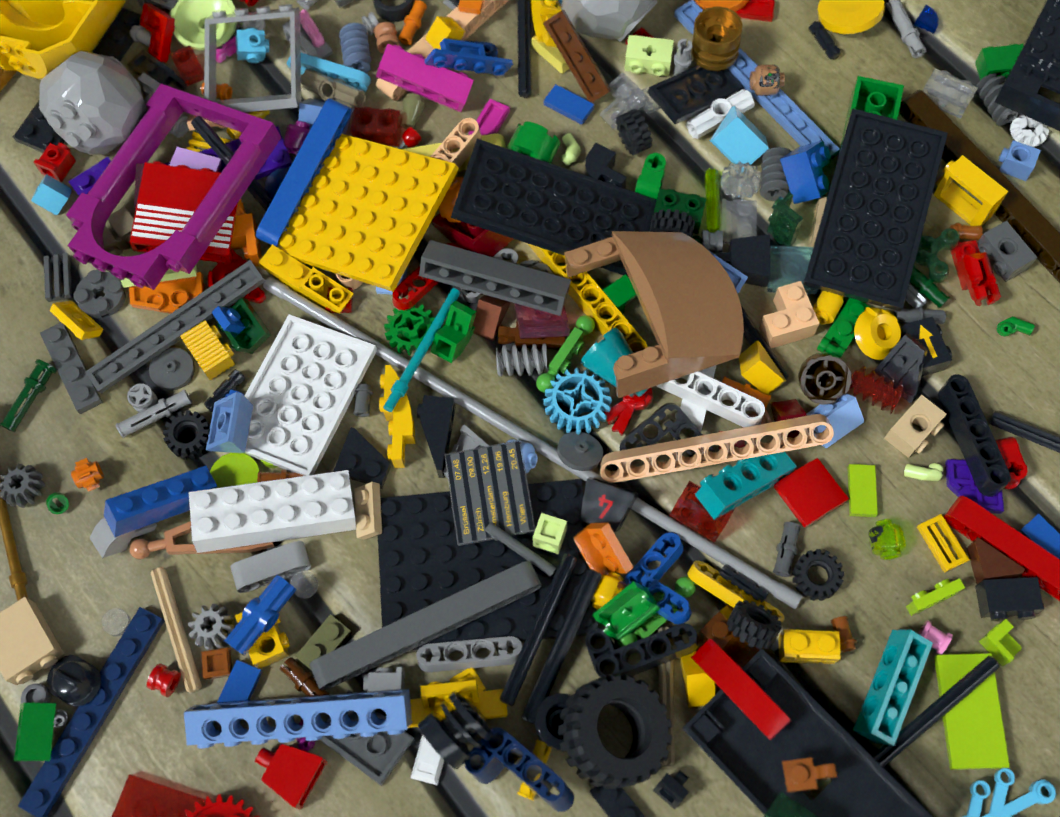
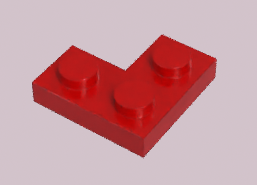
(161, 28)

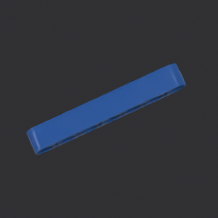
(303, 170)

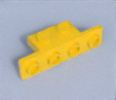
(435, 692)

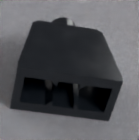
(750, 257)

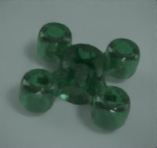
(930, 258)

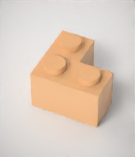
(793, 318)

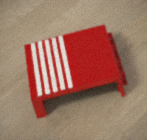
(168, 201)

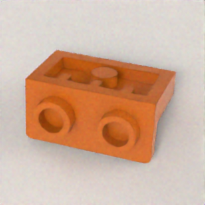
(602, 549)

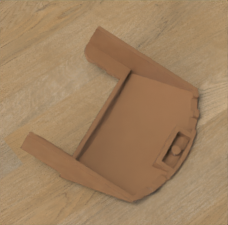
(684, 300)

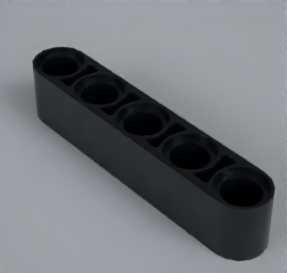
(974, 436)

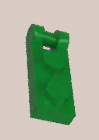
(842, 329)

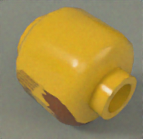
(607, 588)

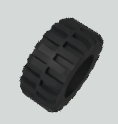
(647, 724)

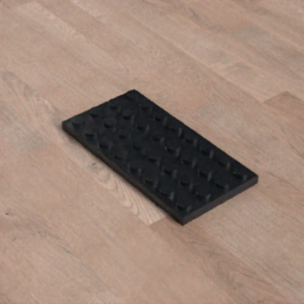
(546, 202)
(875, 210)

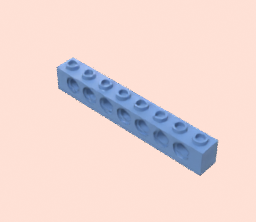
(201, 731)

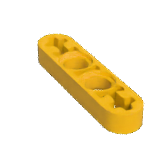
(710, 580)

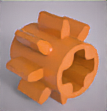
(87, 474)

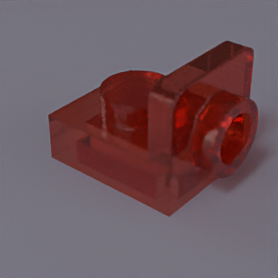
(188, 65)

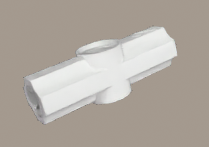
(713, 117)

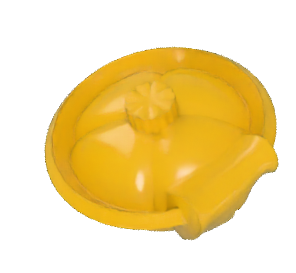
(877, 332)

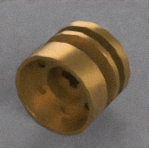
(716, 38)

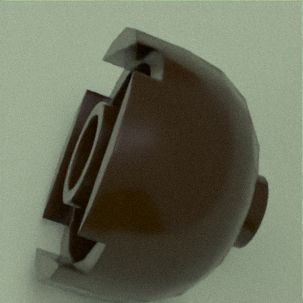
(824, 378)

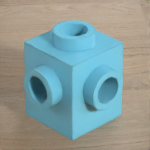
(251, 45)

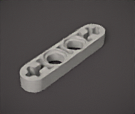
(469, 649)

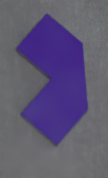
(962, 484)

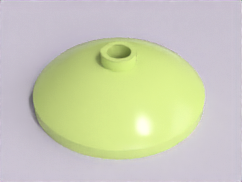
(190, 22)

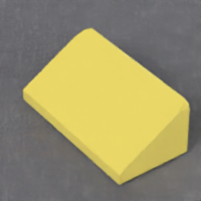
(550, 54)

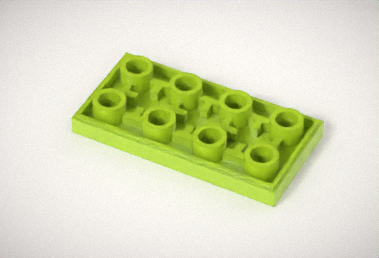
(975, 724)

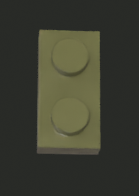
(325, 640)

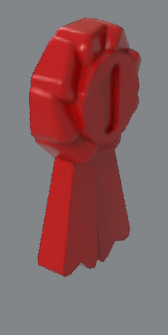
(625, 410)

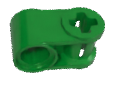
(651, 176)

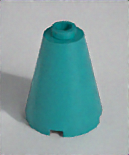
(603, 355)

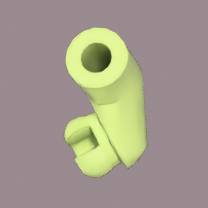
(573, 149)
(933, 473)

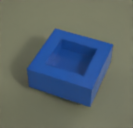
(228, 319)

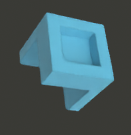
(51, 194)

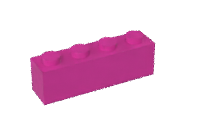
(425, 80)

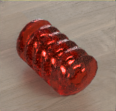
(876, 389)

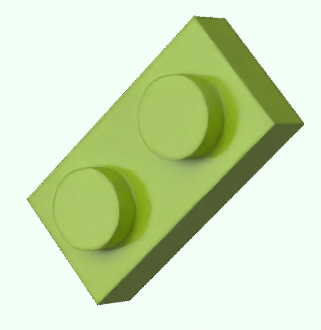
(944, 590)

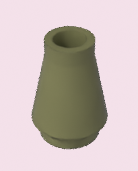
(412, 109)

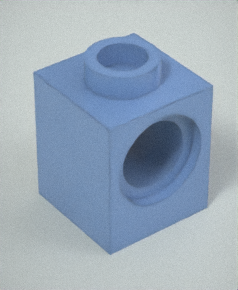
(1018, 160)

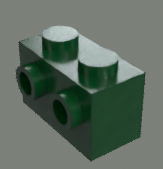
(688, 203)

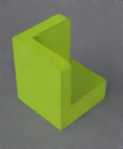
(1001, 643)

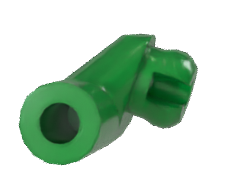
(1013, 325)

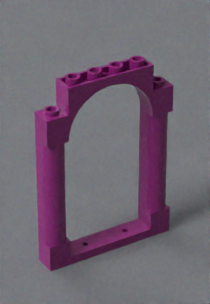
(183, 247)

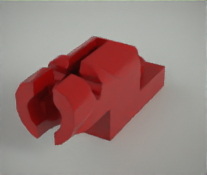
(975, 272)

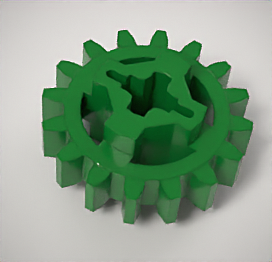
(398, 328)

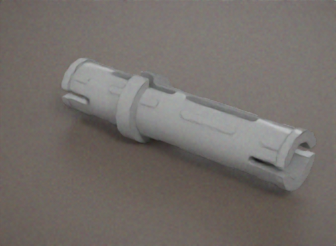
(909, 34)
(127, 426)

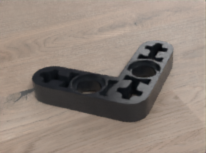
(673, 427)

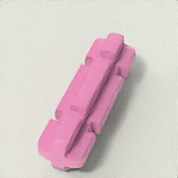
(311, 29)

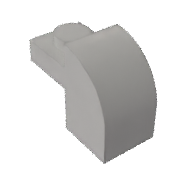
(108, 544)

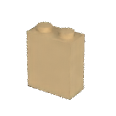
(25, 642)

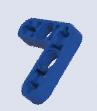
(651, 577)

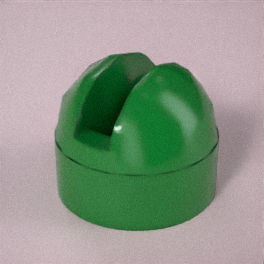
(51, 505)

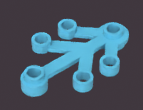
(997, 806)

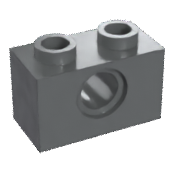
(1018, 254)

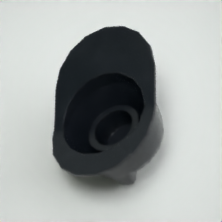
(74, 680)

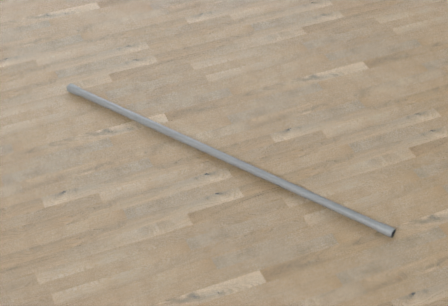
(777, 589)

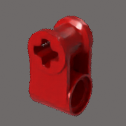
(1014, 461)

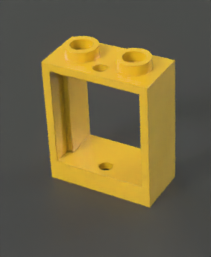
(976, 183)

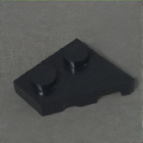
(904, 366)
(362, 460)

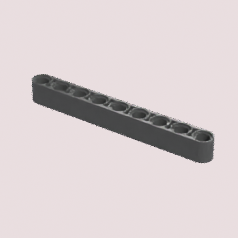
(424, 625)

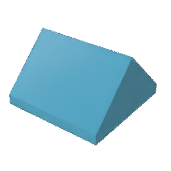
(739, 138)

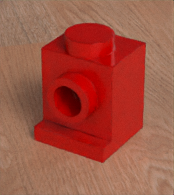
(55, 161)

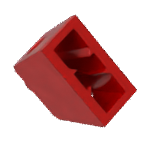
(290, 772)

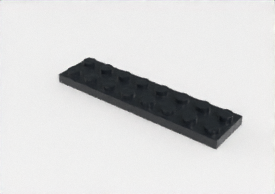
(116, 42)

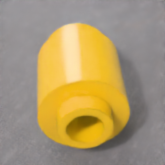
(827, 307)

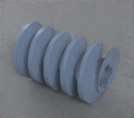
(355, 47)

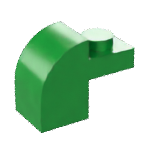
(455, 334)

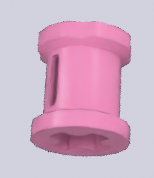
(939, 638)

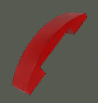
(741, 689)

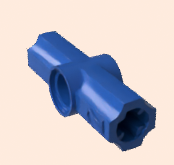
(260, 615)

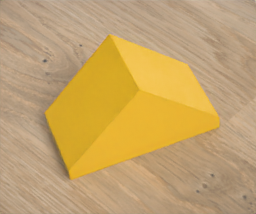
(760, 369)
(697, 683)

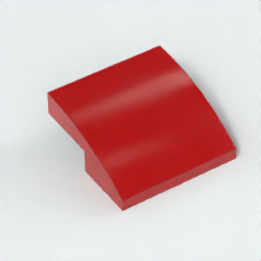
(810, 492)

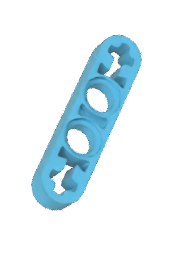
(350, 75)

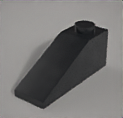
(437, 423)

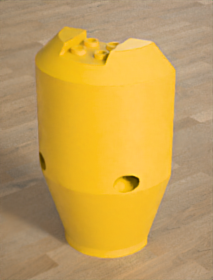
(47, 32)

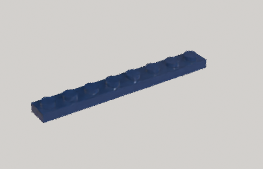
(90, 717)

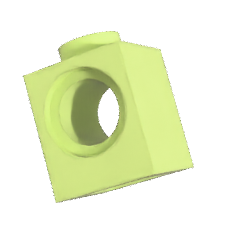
(549, 533)

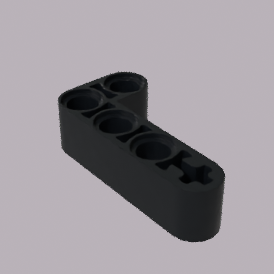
(645, 647)

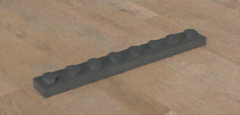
(168, 330)

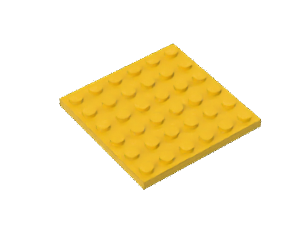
(367, 211)

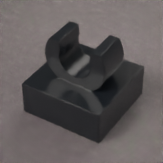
(672, 789)

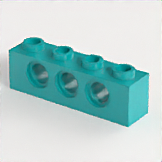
(742, 482)
(893, 687)

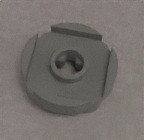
(91, 285)

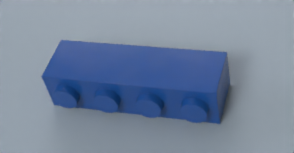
(155, 501)

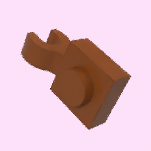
(802, 774)

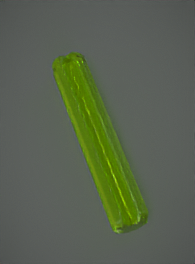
(712, 200)

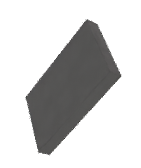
(373, 754)

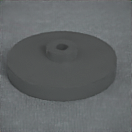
(172, 369)
(580, 451)

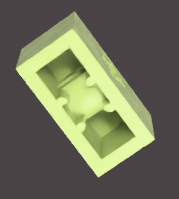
(648, 55)

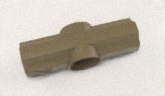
(332, 88)

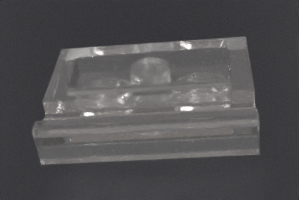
(738, 219)

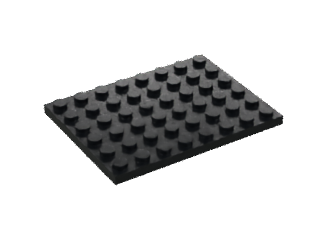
(425, 564)

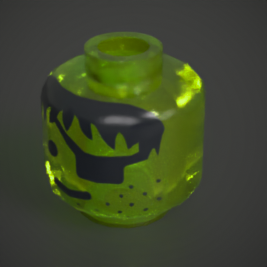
(887, 539)

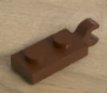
(508, 335)

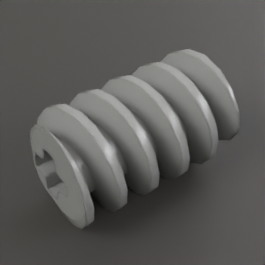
(521, 360)

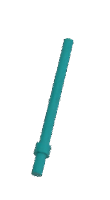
(401, 386)

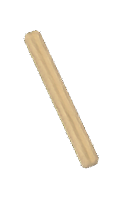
(176, 630)

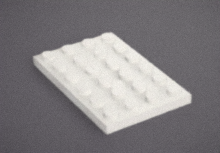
(303, 393)

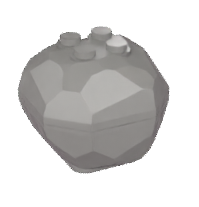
(606, 17)
(92, 102)

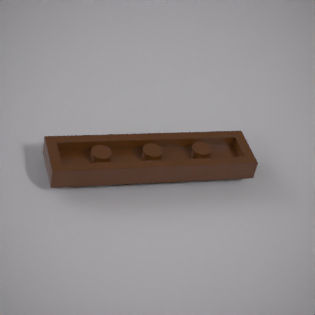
(576, 56)

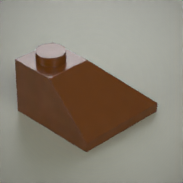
(720, 634)

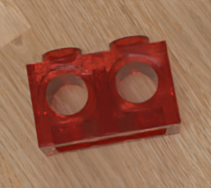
(377, 125)
(695, 516)

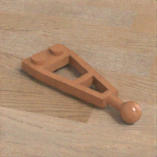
(141, 548)

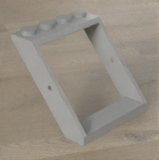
(254, 103)

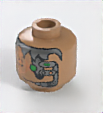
(766, 80)

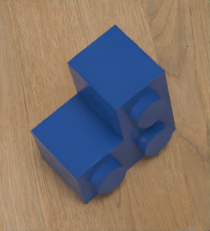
(805, 171)

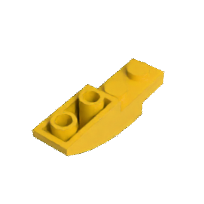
(542, 11)
(305, 281)
(400, 420)

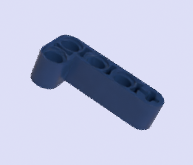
(526, 770)

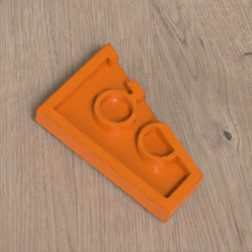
(167, 295)

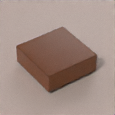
(216, 663)

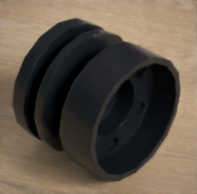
(458, 727)

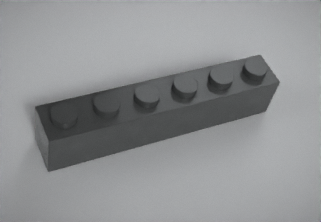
(494, 277)

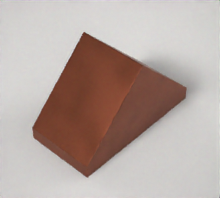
(489, 316)
(990, 563)

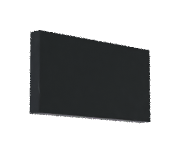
(693, 92)

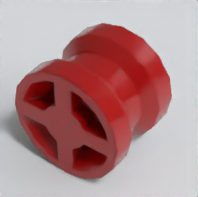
(163, 680)

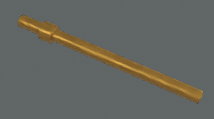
(17, 578)

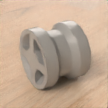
(140, 392)

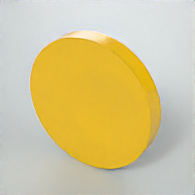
(850, 15)

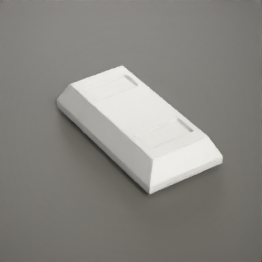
(427, 764)

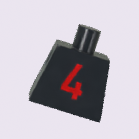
(606, 503)

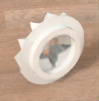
(1025, 136)

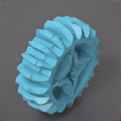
(587, 404)

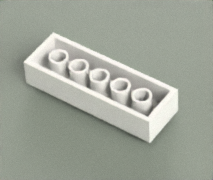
(271, 511)

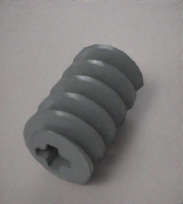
(989, 89)
(773, 178)

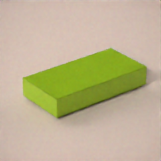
(862, 490)

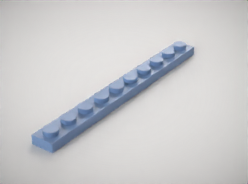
(779, 106)

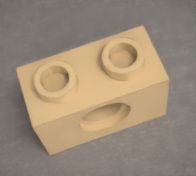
(923, 414)

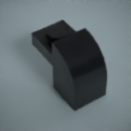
(600, 163)

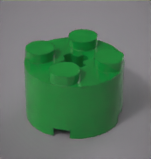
(534, 141)

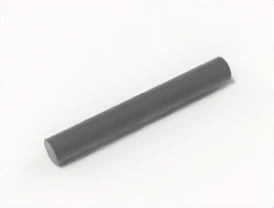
(521, 549)

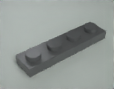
(71, 368)

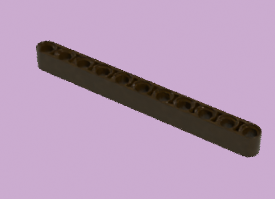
(1015, 208)

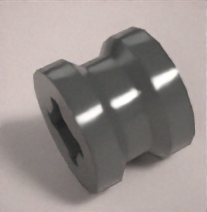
(712, 240)

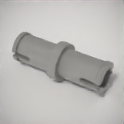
(683, 56)

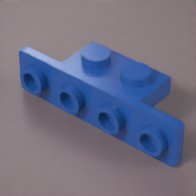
(468, 57)

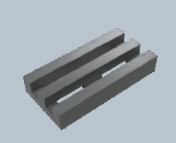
(48, 277)

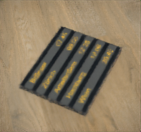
(487, 488)

